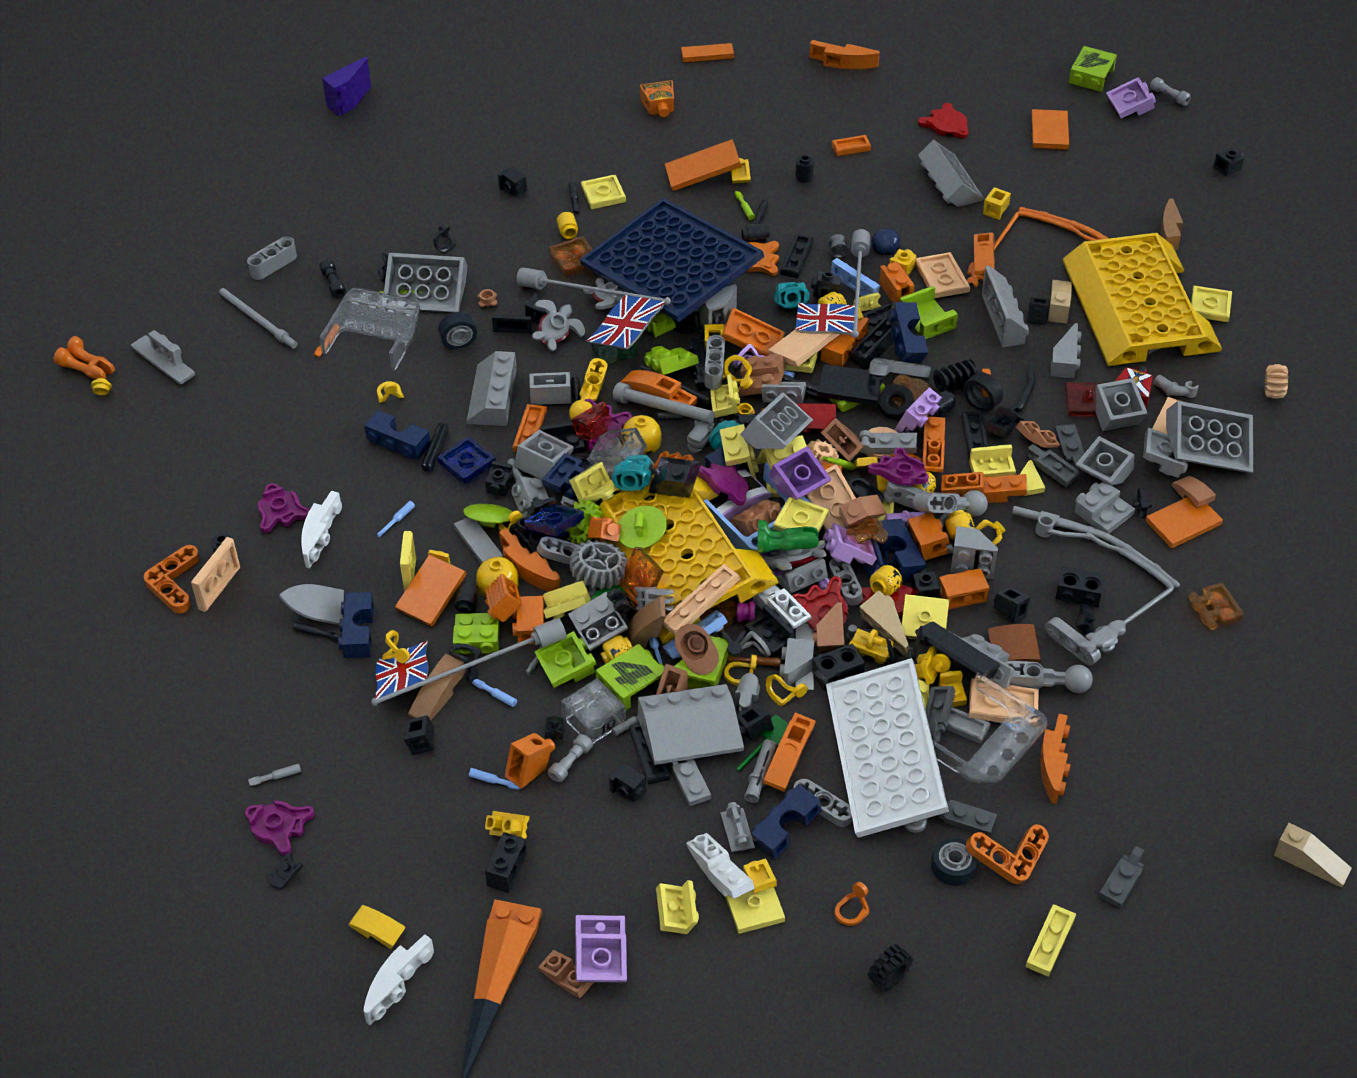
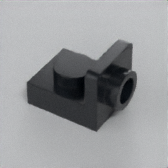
(1038, 310)

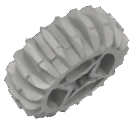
(598, 564)

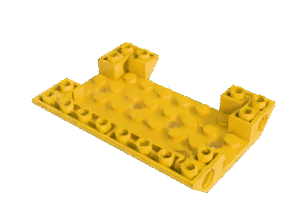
(1118, 301)
(694, 533)

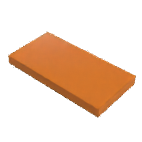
(702, 165)

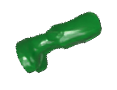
(787, 539)

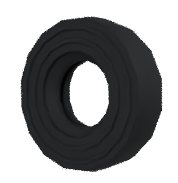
(892, 391)

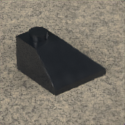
(675, 477)

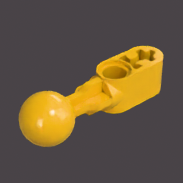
(591, 387)

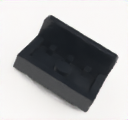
(771, 630)

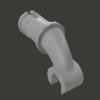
(1173, 389)

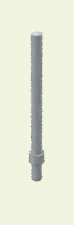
(280, 334)

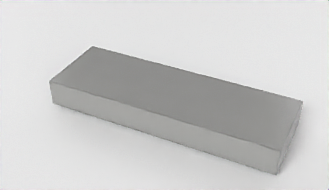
(476, 539)

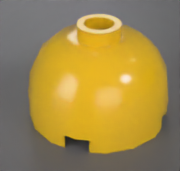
(648, 429)
(491, 569)

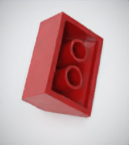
(820, 413)

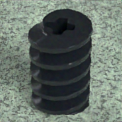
(954, 374)

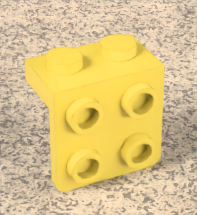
(737, 450)
(773, 456)
(593, 484)

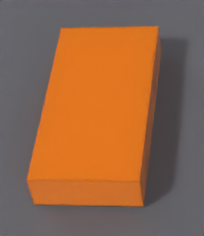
(851, 145)

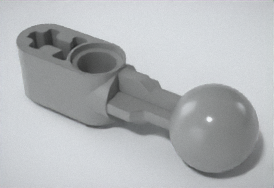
(971, 502)
(1033, 675)

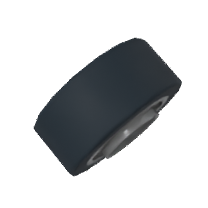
(457, 330)
(953, 872)

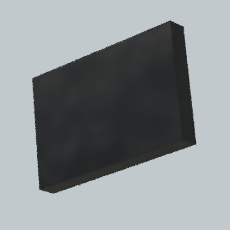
(849, 385)

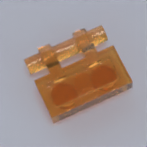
(1222, 605)

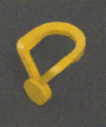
(747, 381)
(389, 388)
(513, 518)
(996, 525)
(401, 654)
(752, 665)
(799, 691)

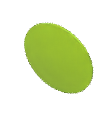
(487, 514)
(642, 527)

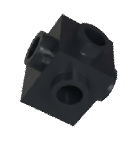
(824, 284)

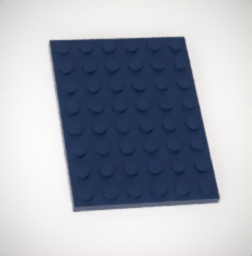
(673, 257)

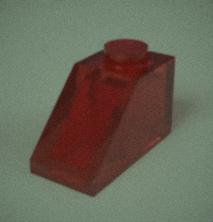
(592, 422)

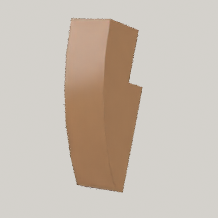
(1171, 224)
(647, 622)
(437, 693)

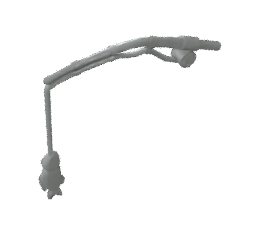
(1108, 634)

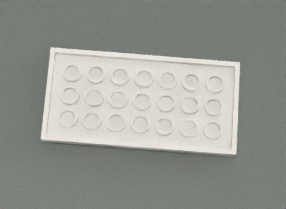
(886, 748)

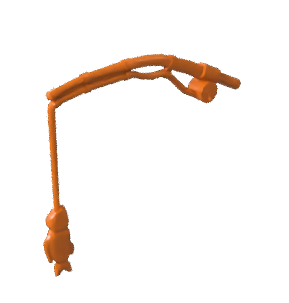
(1043, 216)

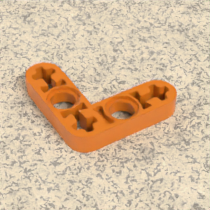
(189, 557)
(1010, 861)

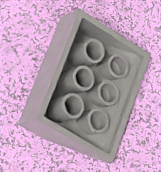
(438, 277)
(1211, 436)
(690, 724)

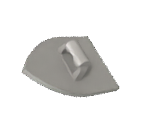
(315, 602)

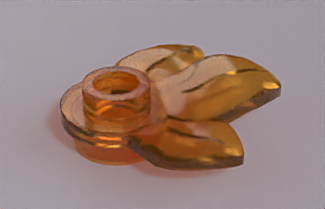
(916, 386)
(868, 529)

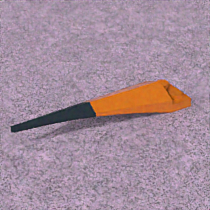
(505, 944)

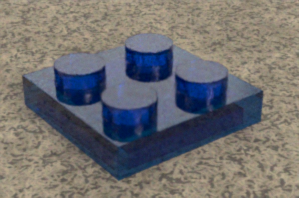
(466, 459)
(554, 520)

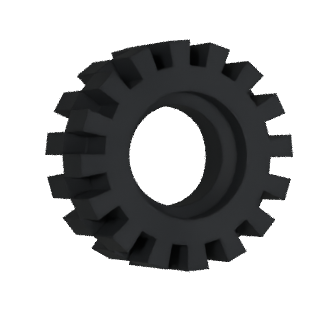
(890, 967)

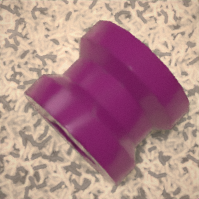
(745, 611)

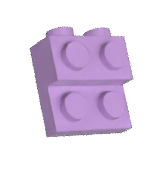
(1131, 98)
(917, 413)
(845, 547)

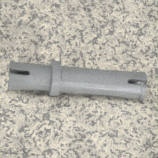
(756, 778)

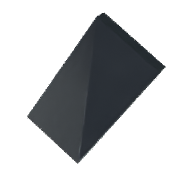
(511, 324)

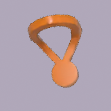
(861, 891)

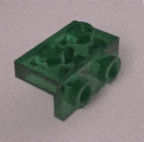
(614, 354)

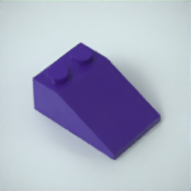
(347, 86)

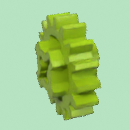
(579, 533)

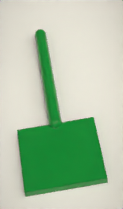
(774, 735)

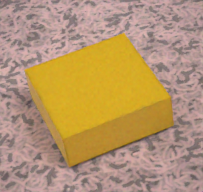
(861, 463)

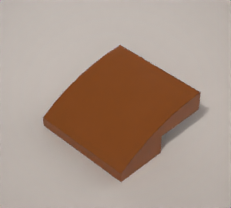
(1017, 641)

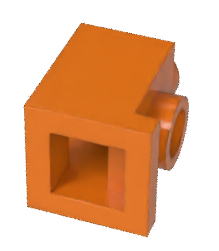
(604, 529)

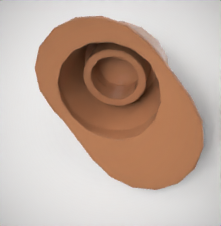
(697, 649)

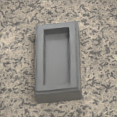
(967, 727)

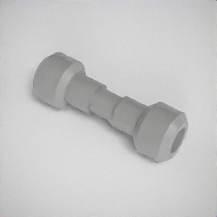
(1158, 85)
(581, 745)

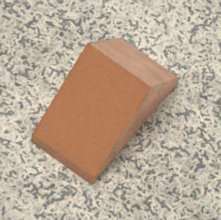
(843, 439)
(673, 680)

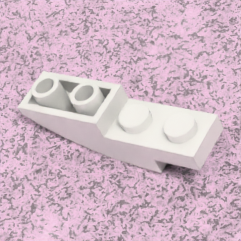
(316, 527)
(784, 604)
(718, 867)
(389, 981)

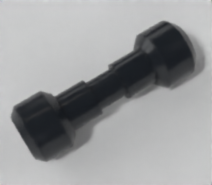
(328, 269)

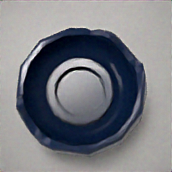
(886, 241)

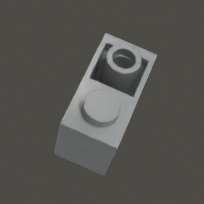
(798, 660)

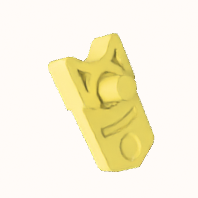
(869, 302)

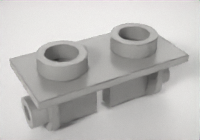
(737, 828)

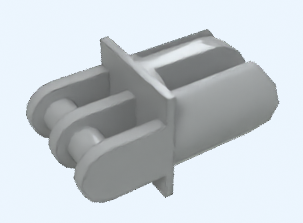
(699, 436)
(651, 594)
(747, 691)

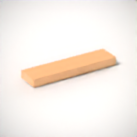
(701, 599)

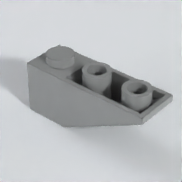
(1065, 354)

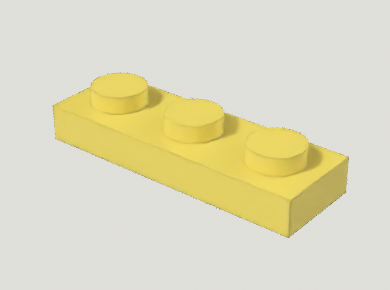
(1050, 940)

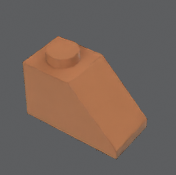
(861, 509)
(830, 630)

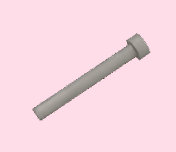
(623, 393)

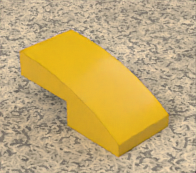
(377, 925)

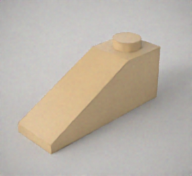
(1059, 301)
(881, 615)
(1311, 855)

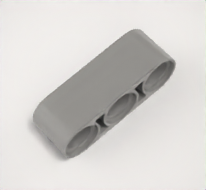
(272, 258)
(714, 362)

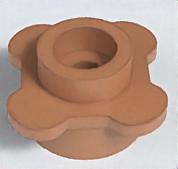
(487, 298)

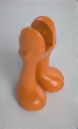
(67, 358)

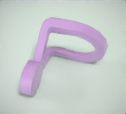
(736, 363)

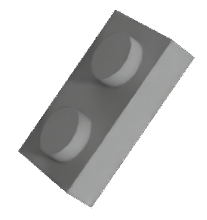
(793, 390)
(525, 490)
(803, 576)

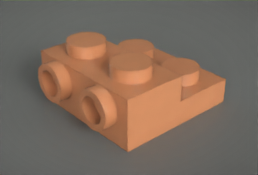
(764, 371)
(747, 521)

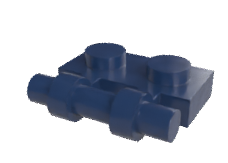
(562, 472)

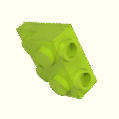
(668, 361)
(476, 630)
(566, 660)

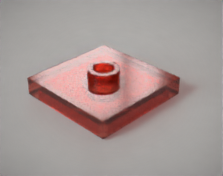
(1081, 398)

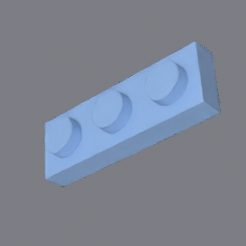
(849, 275)
(711, 624)

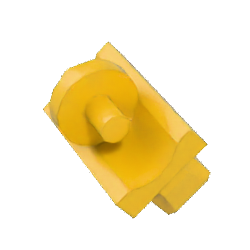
(871, 645)
(931, 664)
(508, 823)

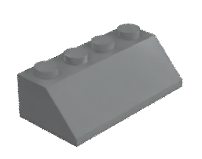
(949, 175)
(1003, 309)
(493, 390)
(776, 424)

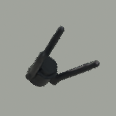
(912, 651)

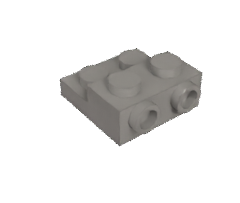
(1159, 450)
(1103, 507)

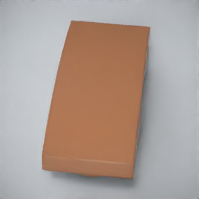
(1040, 437)
(1194, 490)
(563, 973)

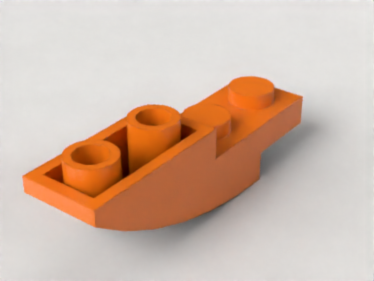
(844, 57)
(983, 252)
(659, 385)
(933, 444)
(994, 488)
(529, 566)
(789, 751)
(1054, 759)

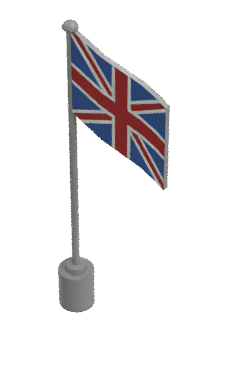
(836, 317)
(625, 320)
(397, 677)

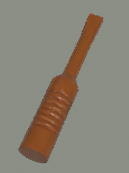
(766, 661)

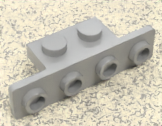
(164, 356)
(1004, 672)

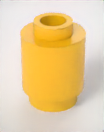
(567, 225)

